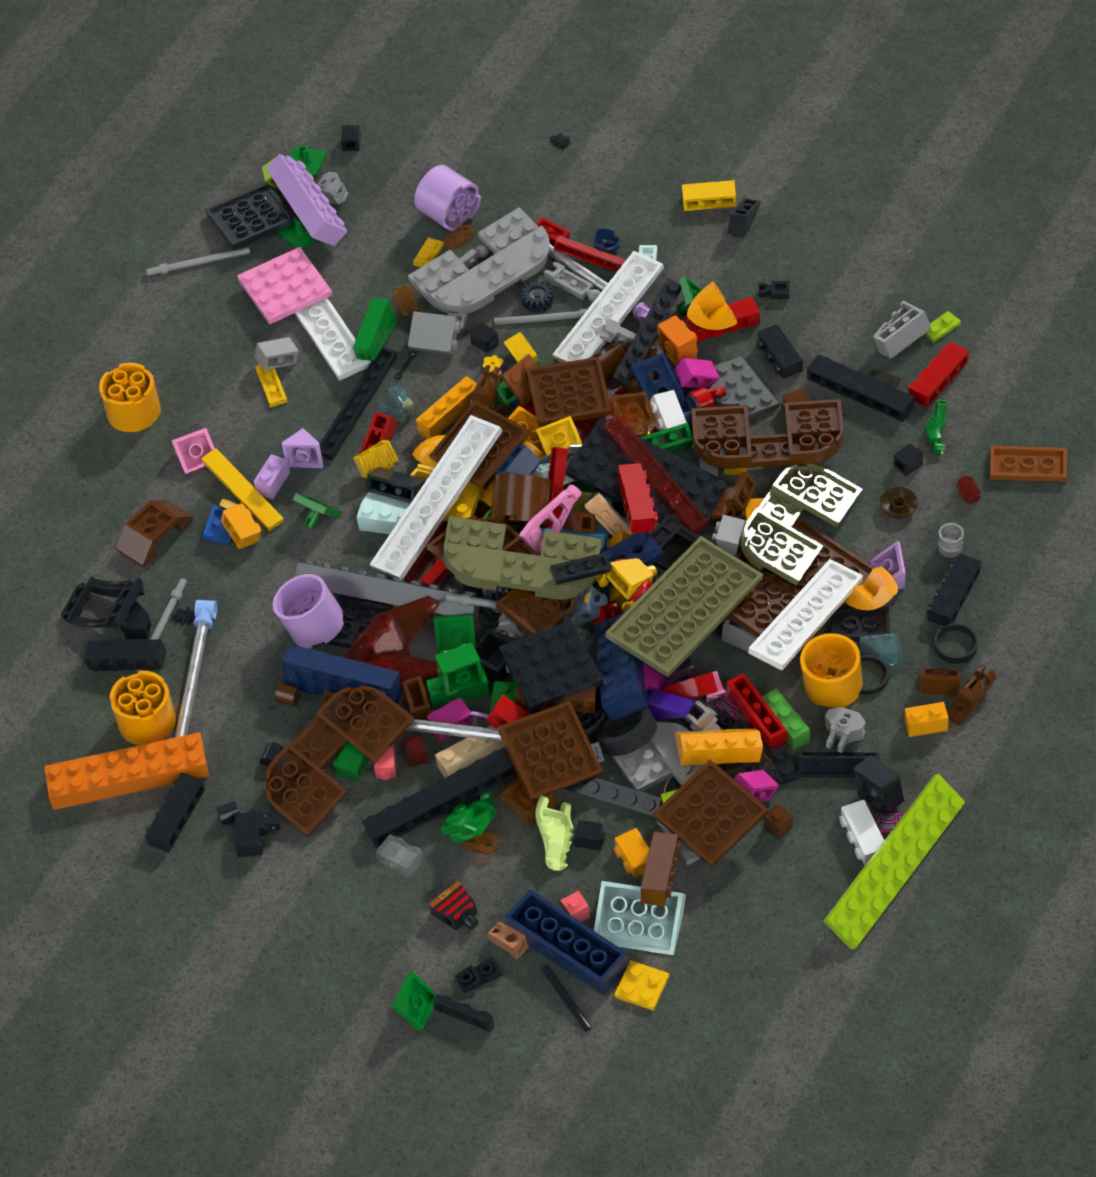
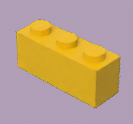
(709, 195)

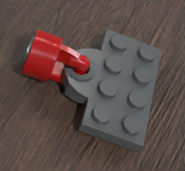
(735, 387)

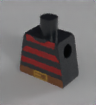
(455, 908)

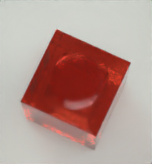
(416, 750)

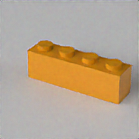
(446, 409)

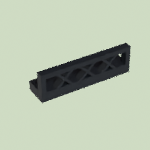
(831, 763)

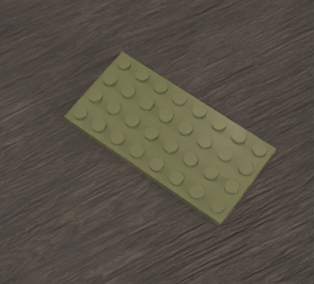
(684, 606)

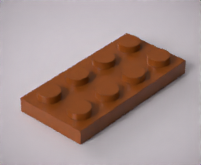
(1028, 463)

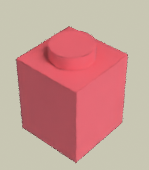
(386, 766)
(576, 906)

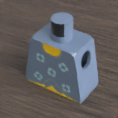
(588, 605)

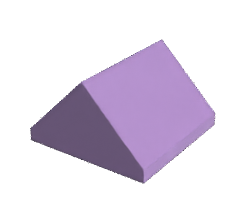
(302, 451)
(892, 561)

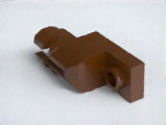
(486, 387)
(735, 498)
(970, 695)

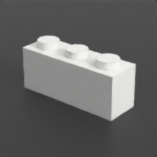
(861, 830)

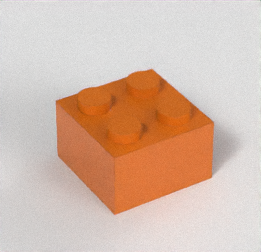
(677, 340)

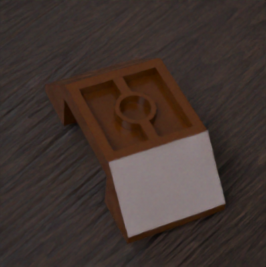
(148, 528)

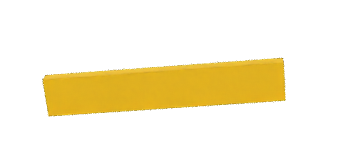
(242, 489)

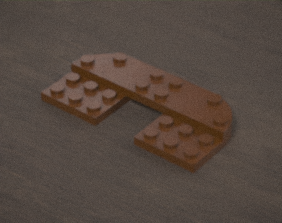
(725, 440)
(519, 605)
(295, 776)

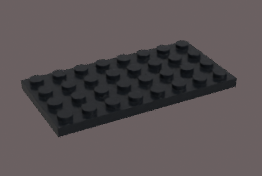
(598, 463)

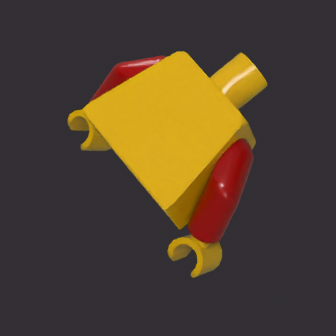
(630, 578)

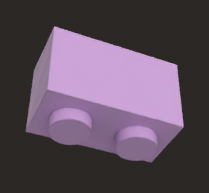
(272, 476)

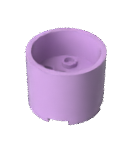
(447, 197)
(308, 610)

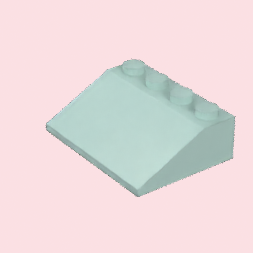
(380, 513)
(637, 925)

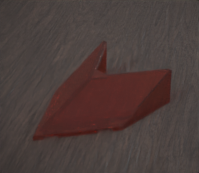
(388, 638)

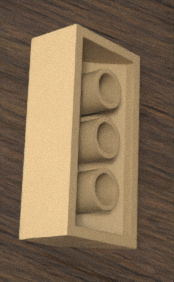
(465, 753)

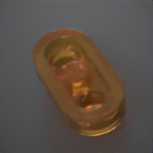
(458, 237)
(479, 844)

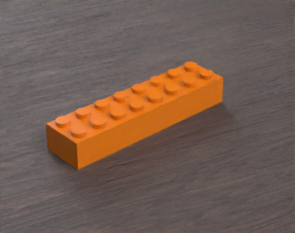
(125, 771)

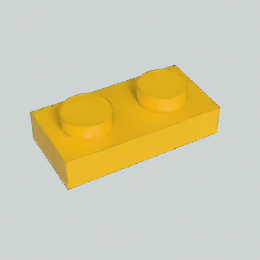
(428, 252)

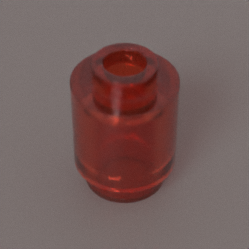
(968, 489)

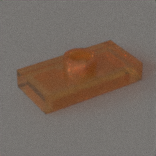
(406, 300)

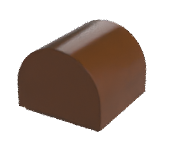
(287, 694)

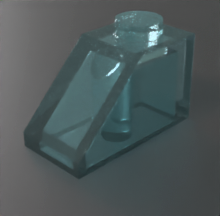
(885, 647)

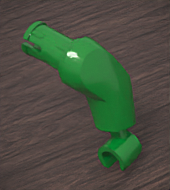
(935, 426)

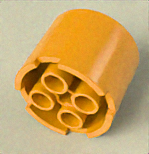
(130, 397)
(831, 670)
(143, 708)

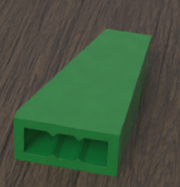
(375, 329)

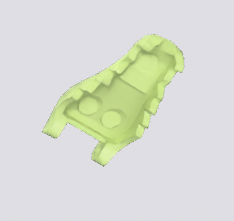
(555, 831)

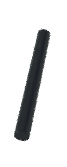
(566, 998)

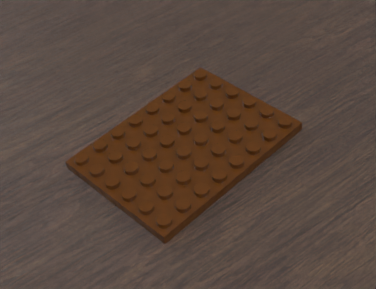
(775, 593)

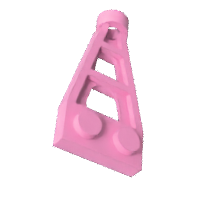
(532, 533)

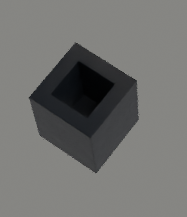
(351, 138)
(484, 337)
(908, 459)
(589, 835)

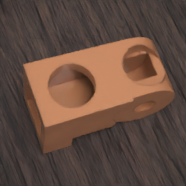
(508, 939)

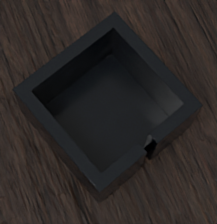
(491, 658)
(878, 785)

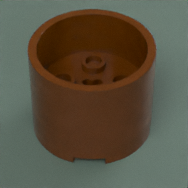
(519, 498)

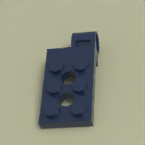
(667, 381)
(626, 548)

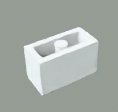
(666, 410)

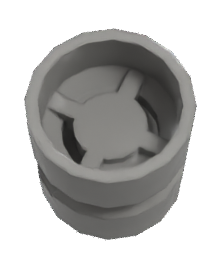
(950, 540)

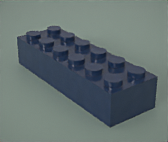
(321, 672)
(622, 675)
(567, 942)

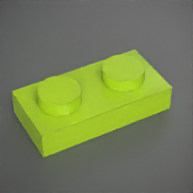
(942, 326)

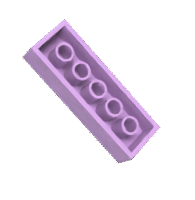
(307, 199)

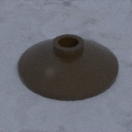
(898, 496)

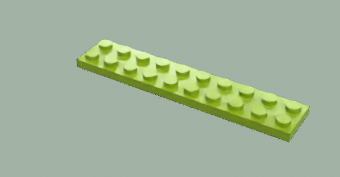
(894, 862)

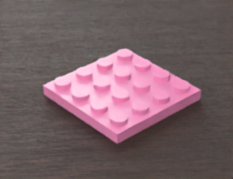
(284, 285)

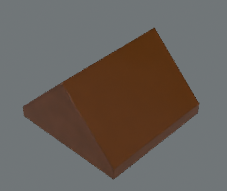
(939, 681)

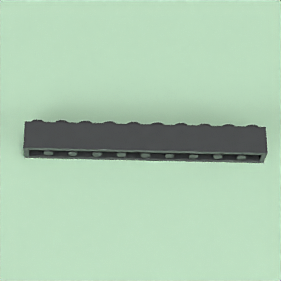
(384, 590)

